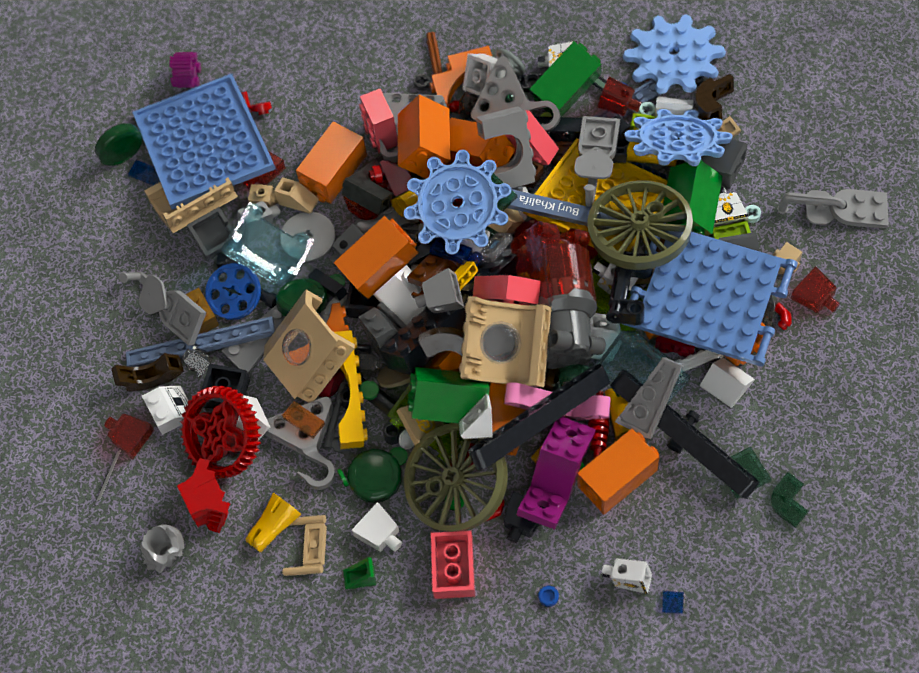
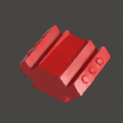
(205, 498)

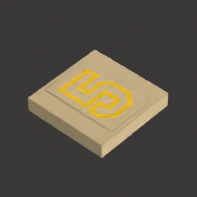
(415, 427)

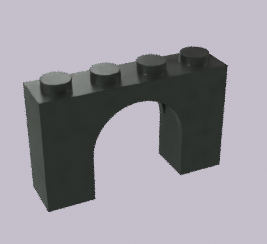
(367, 193)

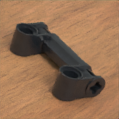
(626, 310)
(384, 404)

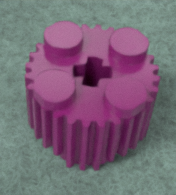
(185, 69)

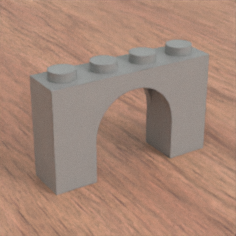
(511, 122)

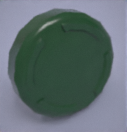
(118, 144)
(292, 291)
(374, 475)

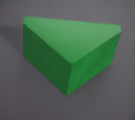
(360, 574)

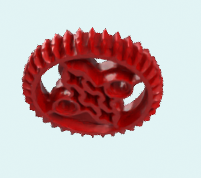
(220, 430)

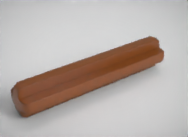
(434, 53)

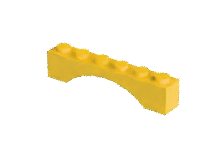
(351, 427)

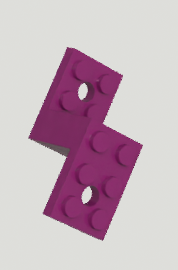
(556, 472)

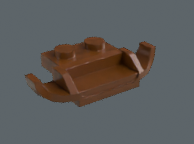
(428, 268)

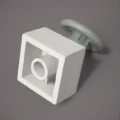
(480, 67)

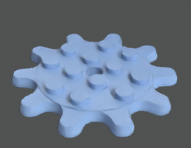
(668, 69)
(661, 136)
(454, 182)

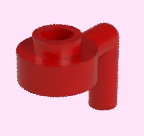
(261, 108)
(376, 176)

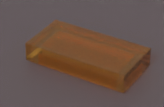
(303, 419)

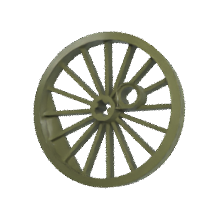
(640, 223)
(450, 487)

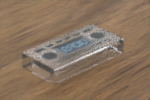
(495, 246)

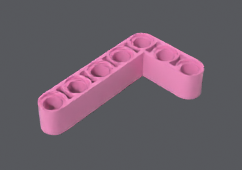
(526, 396)

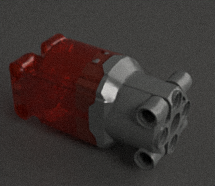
(565, 286)

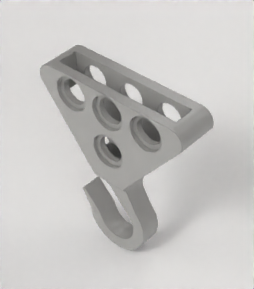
(509, 85)
(397, 108)
(308, 447)

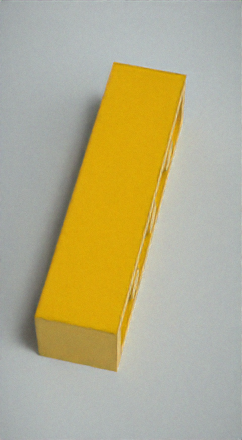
(466, 273)

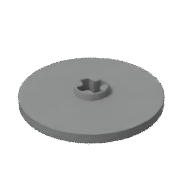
(321, 232)

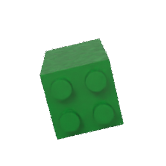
(567, 78)
(701, 189)
(443, 395)

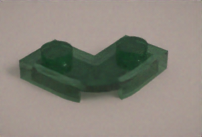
(783, 502)

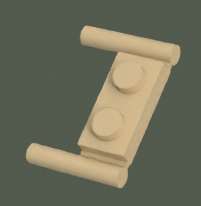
(313, 546)

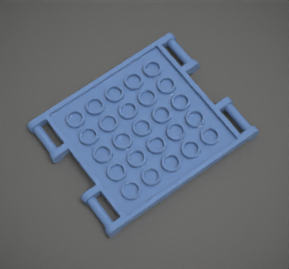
(714, 296)

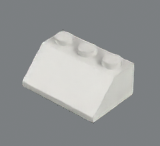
(397, 296)

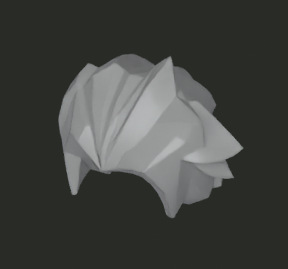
(161, 547)

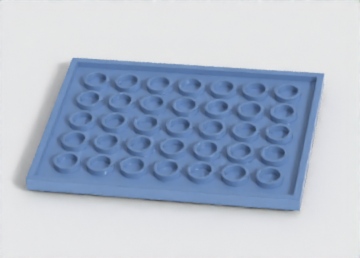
(202, 140)

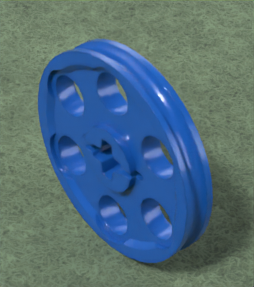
(233, 283)

